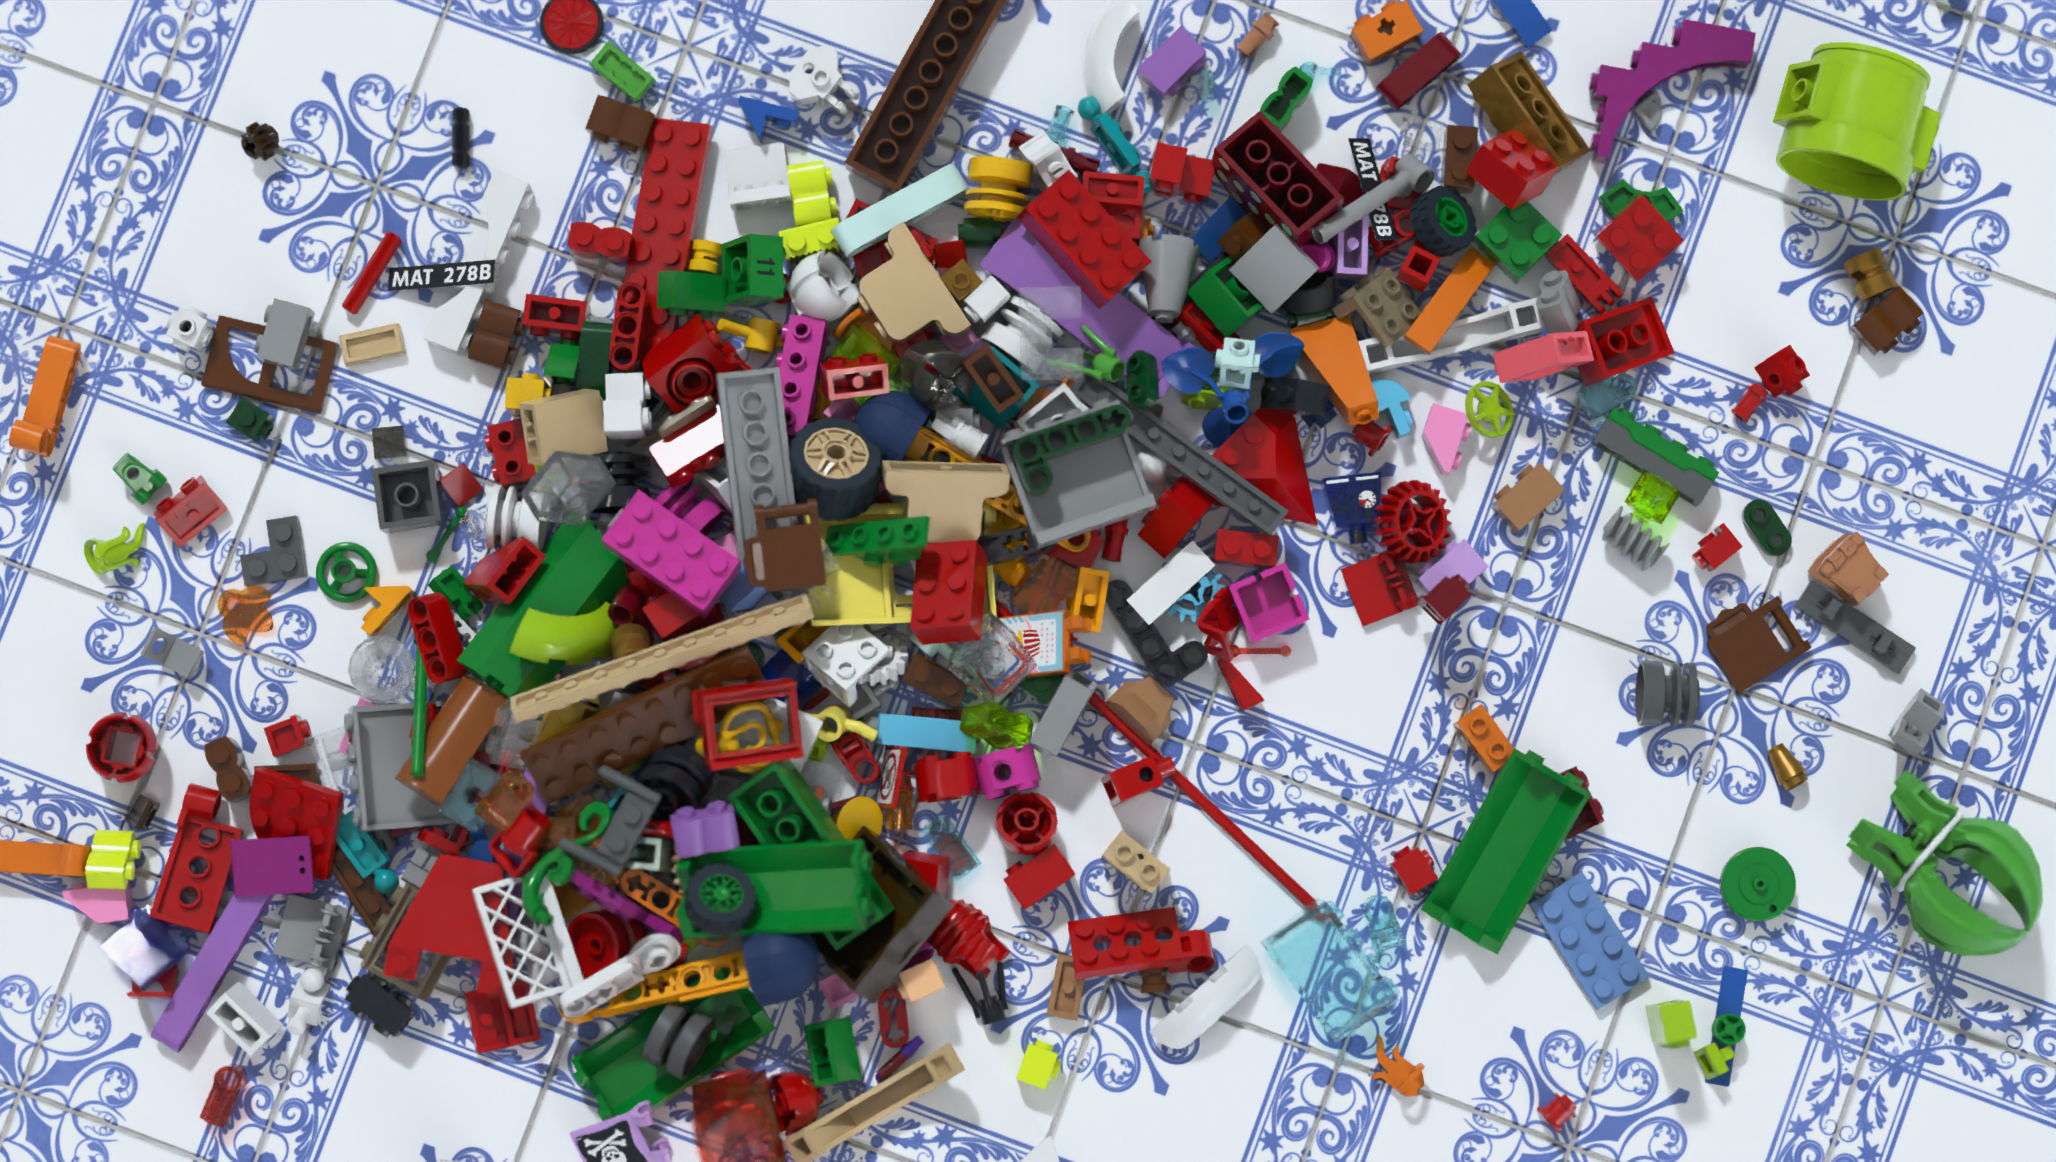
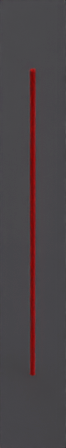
(1177, 778)

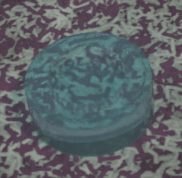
(1206, 85)

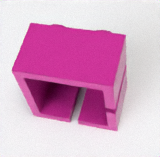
(1266, 606)

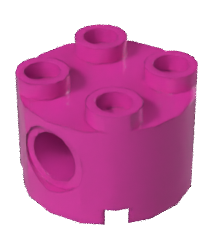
(991, 770)

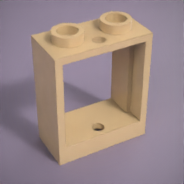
(1144, 873)

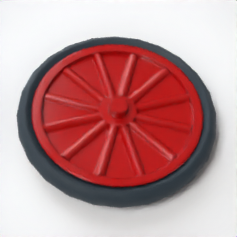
(571, 25)

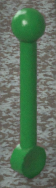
(433, 555)

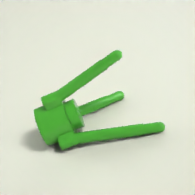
(1105, 364)

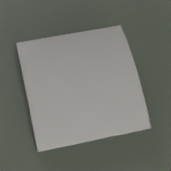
(1274, 268)

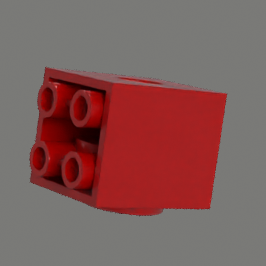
(687, 361)

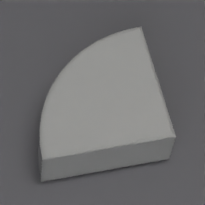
(1649, 111)

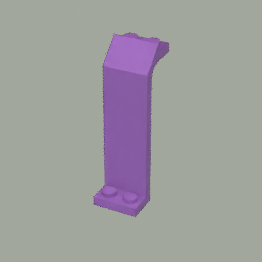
(1022, 262)

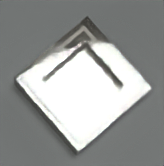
(389, 442)

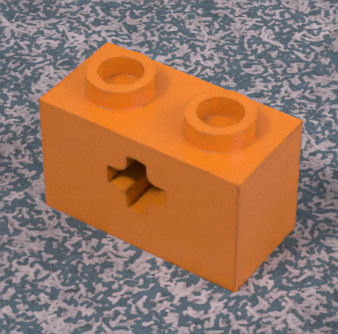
(1378, 45)
(1485, 738)

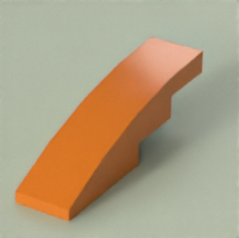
(1449, 300)

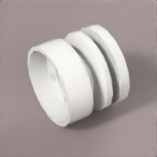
(1008, 337)
(511, 520)

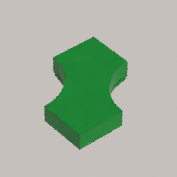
(1623, 193)

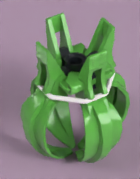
(1984, 844)

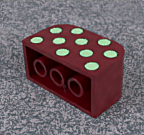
(1274, 179)

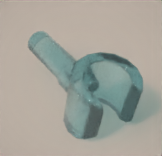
(1311, 68)

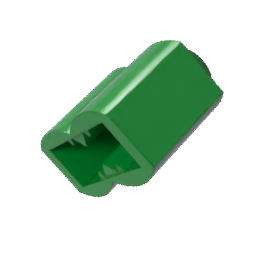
(1290, 95)

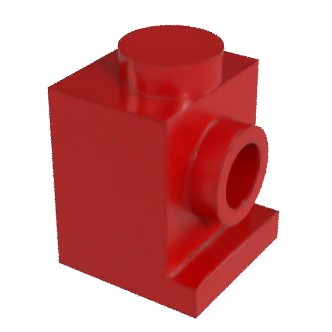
(1716, 548)

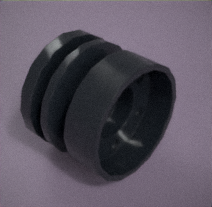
(623, 469)

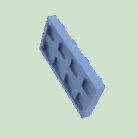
(1589, 940)

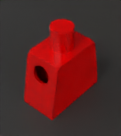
(1126, 783)

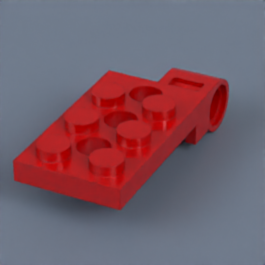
(197, 815)
(1183, 952)

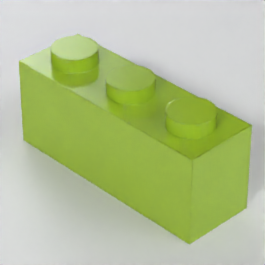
(1671, 1023)

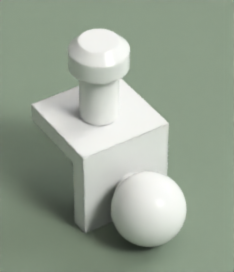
(306, 1001)

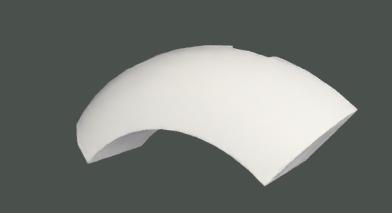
(1100, 52)
(1209, 1000)

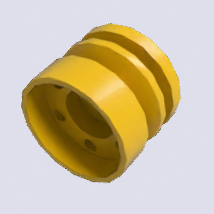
(998, 183)

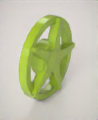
(1489, 409)

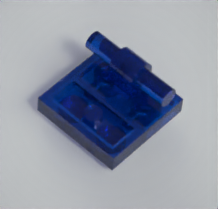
(145, 948)

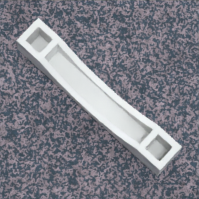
(453, 321)
(1470, 333)

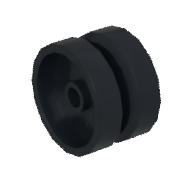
(677, 776)

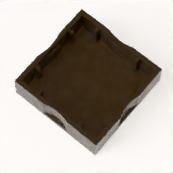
(883, 950)

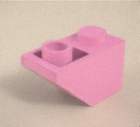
(1443, 434)
(101, 905)

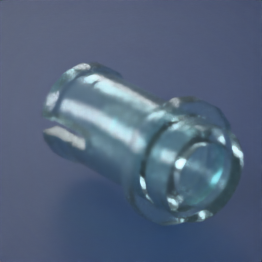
(1059, 124)

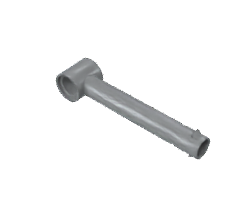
(1407, 173)

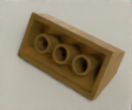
(1521, 101)

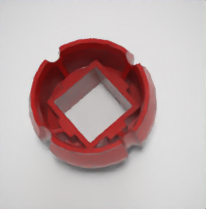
(102, 744)

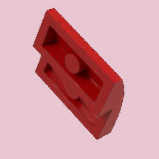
(1120, 197)
(497, 1025)

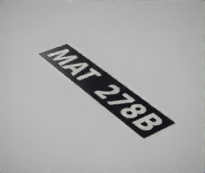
(1369, 179)
(441, 275)

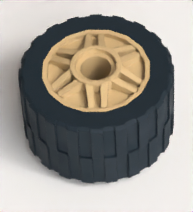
(835, 467)

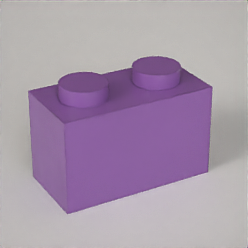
(1172, 63)

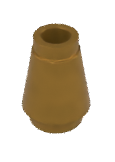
(1786, 767)

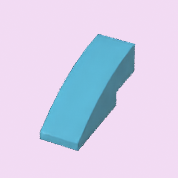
(923, 733)

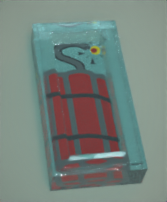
(948, 842)

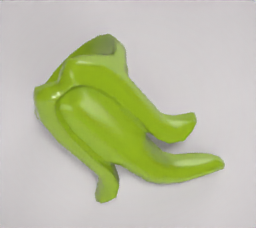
(113, 552)

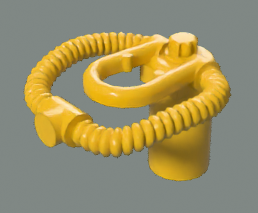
(728, 741)

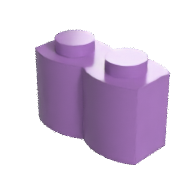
(704, 829)

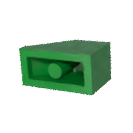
(562, 363)

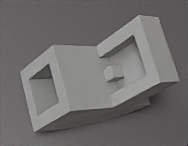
(1917, 722)

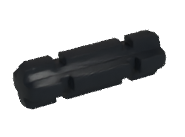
(460, 137)

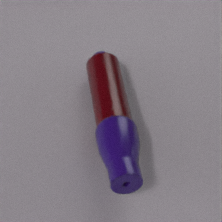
(899, 1058)

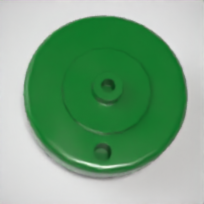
(1757, 884)

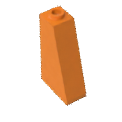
(1336, 360)

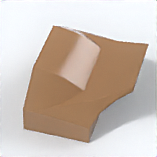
(1143, 707)

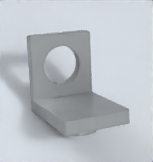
(174, 654)

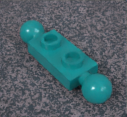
(1112, 140)
(366, 854)

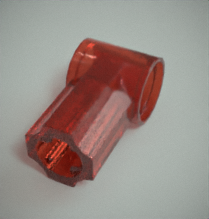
(222, 1097)

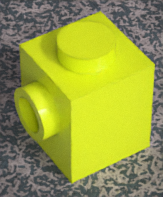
(1039, 1064)

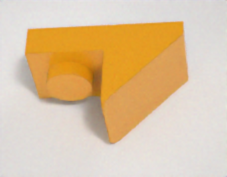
(1089, 596)
(391, 600)
(799, 639)

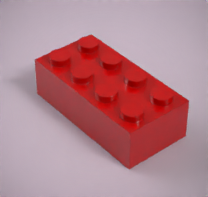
(1083, 239)

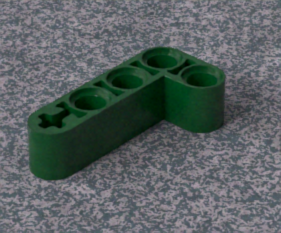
(594, 354)
(1073, 442)

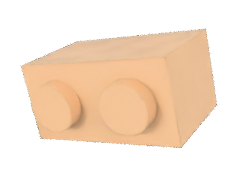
(920, 981)

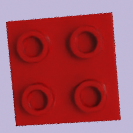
(1379, 587)

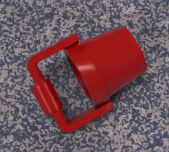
(522, 839)

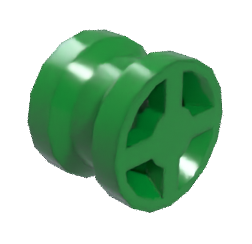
(1733, 1026)

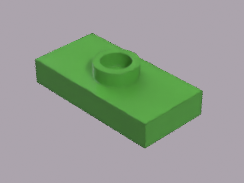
(622, 72)

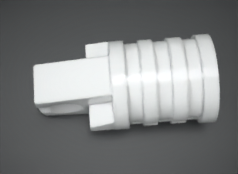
(960, 434)

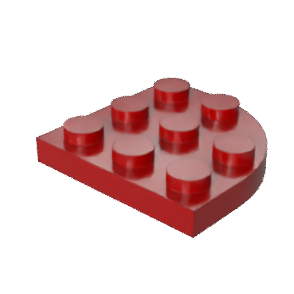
(296, 807)

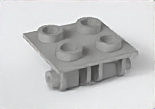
(310, 931)

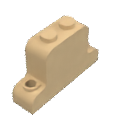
(909, 293)
(946, 493)

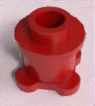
(1371, 436)
(1558, 1111)

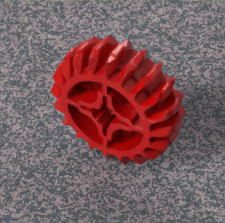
(1402, 518)

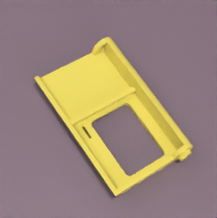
(868, 592)

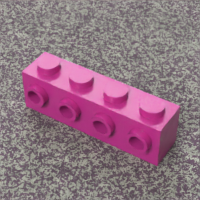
(800, 369)

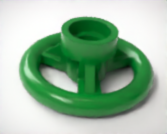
(333, 590)

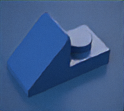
(760, 112)

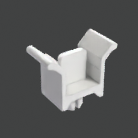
(1046, 158)

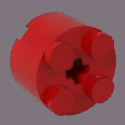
(946, 779)

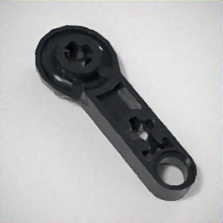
(996, 546)

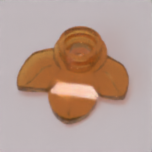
(249, 615)

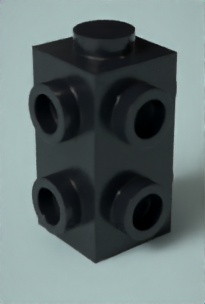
(373, 999)

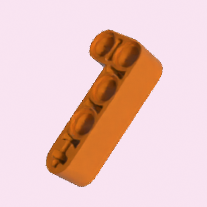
(47, 398)
(44, 858)
(667, 913)

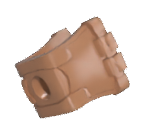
(1849, 568)

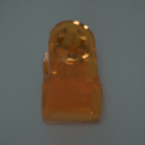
(504, 803)

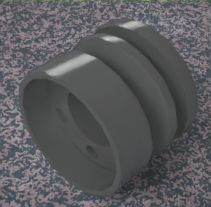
(1661, 693)

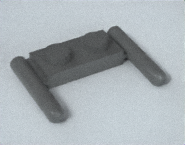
(623, 830)

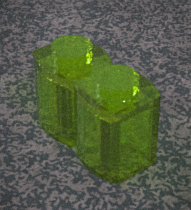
(996, 725)

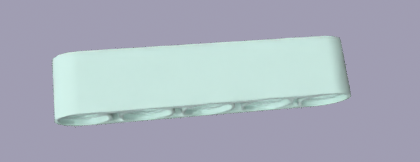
(903, 206)

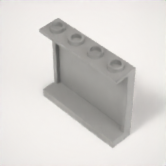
(1087, 486)
(378, 754)

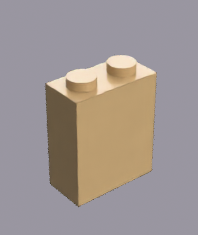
(564, 423)

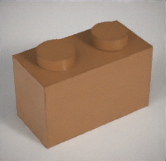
(1528, 497)

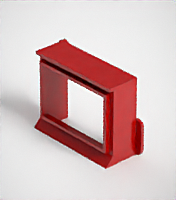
(703, 714)

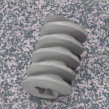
(1633, 539)

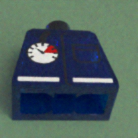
(1352, 503)

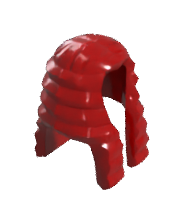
(967, 939)

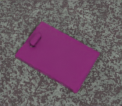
(272, 866)

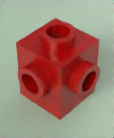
(1782, 372)

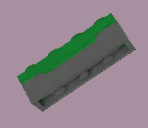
(1647, 451)

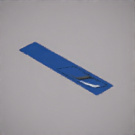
(1729, 1002)

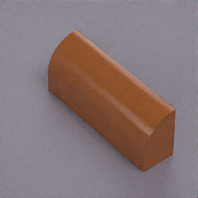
(453, 738)

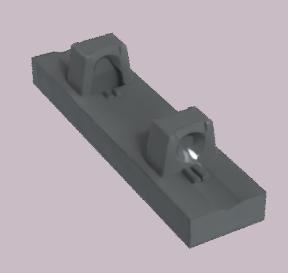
(1854, 627)

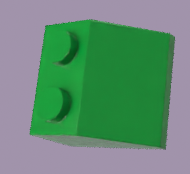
(1225, 298)

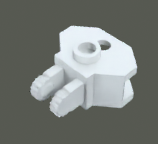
(822, 82)

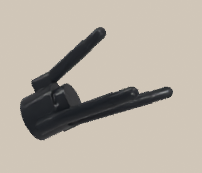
(990, 1008)

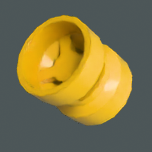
(705, 257)

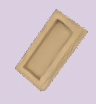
(372, 344)

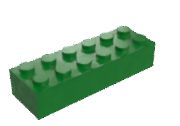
(786, 811)

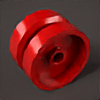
(602, 939)

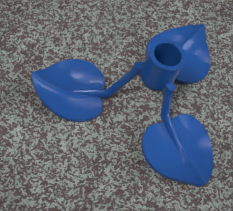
(1192, 366)

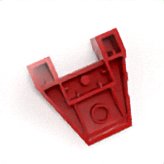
(448, 922)

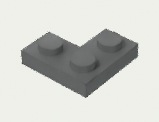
(284, 559)

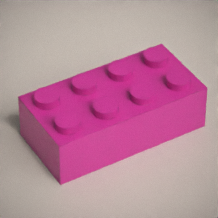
(671, 553)

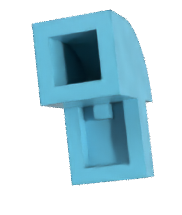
(1390, 398)

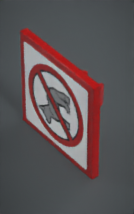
(892, 777)

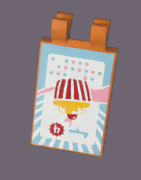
(1048, 640)

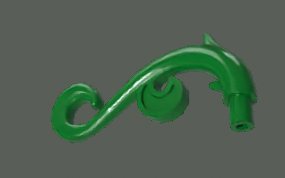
(566, 868)

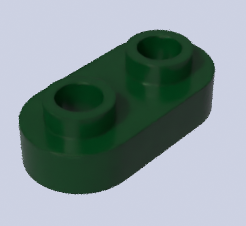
(1142, 380)
(1764, 529)

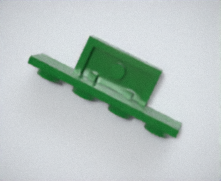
(880, 540)

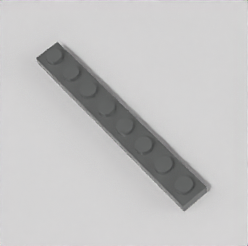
(1188, 458)

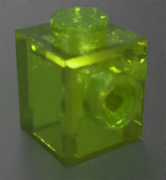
(1651, 498)

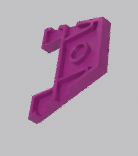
(621, 905)

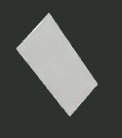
(1170, 582)

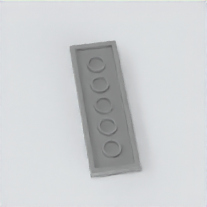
(755, 448)

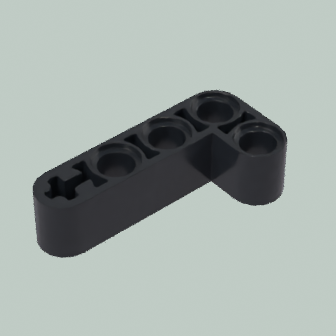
(1145, 631)

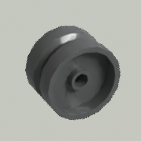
(678, 1039)

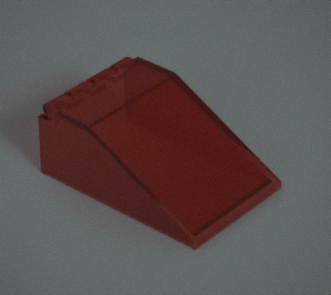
(737, 1119)

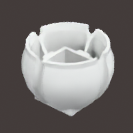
(823, 287)

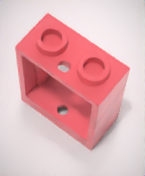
(1543, 356)

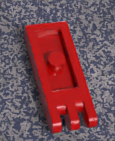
(1584, 273)

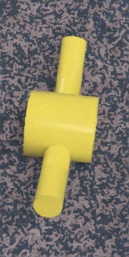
(844, 722)

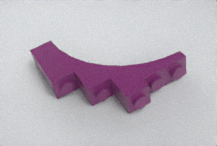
(1696, 47)

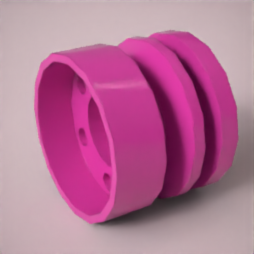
(683, 504)

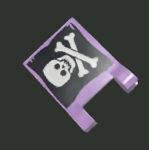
(621, 1139)

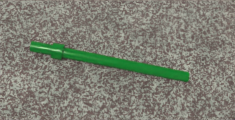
(419, 716)

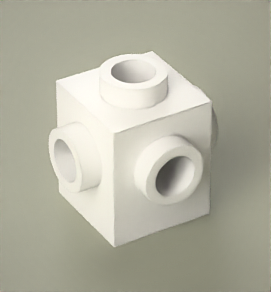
(197, 336)

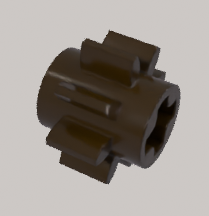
(260, 141)

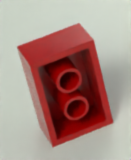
(949, 592)

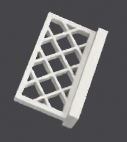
(555, 937)

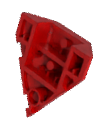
(1271, 458)

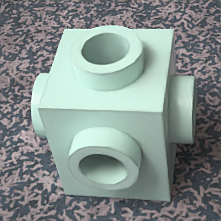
(1237, 362)

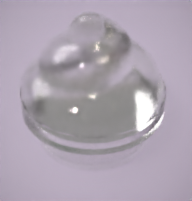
(473, 524)

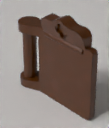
(786, 555)
(1748, 646)

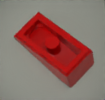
(1242, 691)

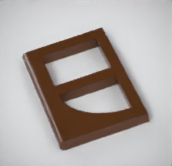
(224, 376)

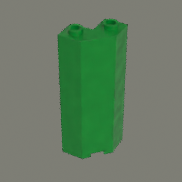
(569, 582)
(1506, 850)
(795, 886)
(621, 1077)

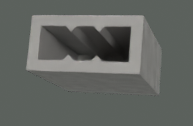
(1062, 713)

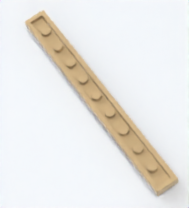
(661, 657)

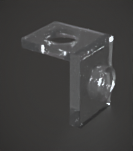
(1410, 128)

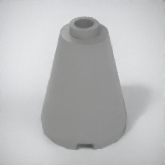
(1168, 274)

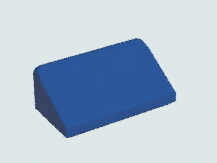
(1215, 227)

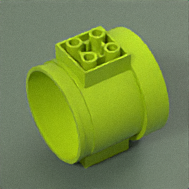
(1855, 121)

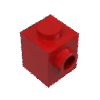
(1413, 869)

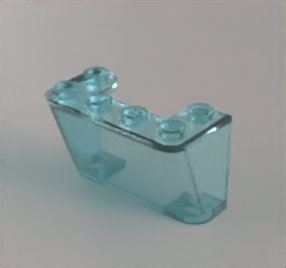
(1330, 969)

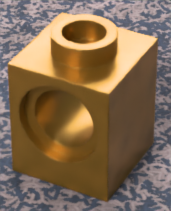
(961, 280)

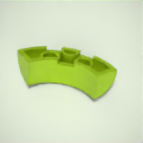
(564, 637)

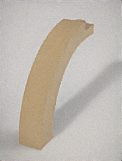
(874, 1104)

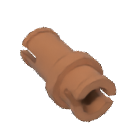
(1257, 36)

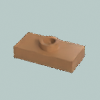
(1065, 990)

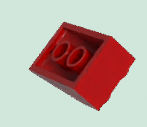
(1624, 340)

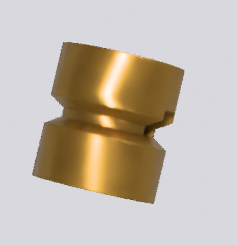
(1870, 274)
(629, 640)

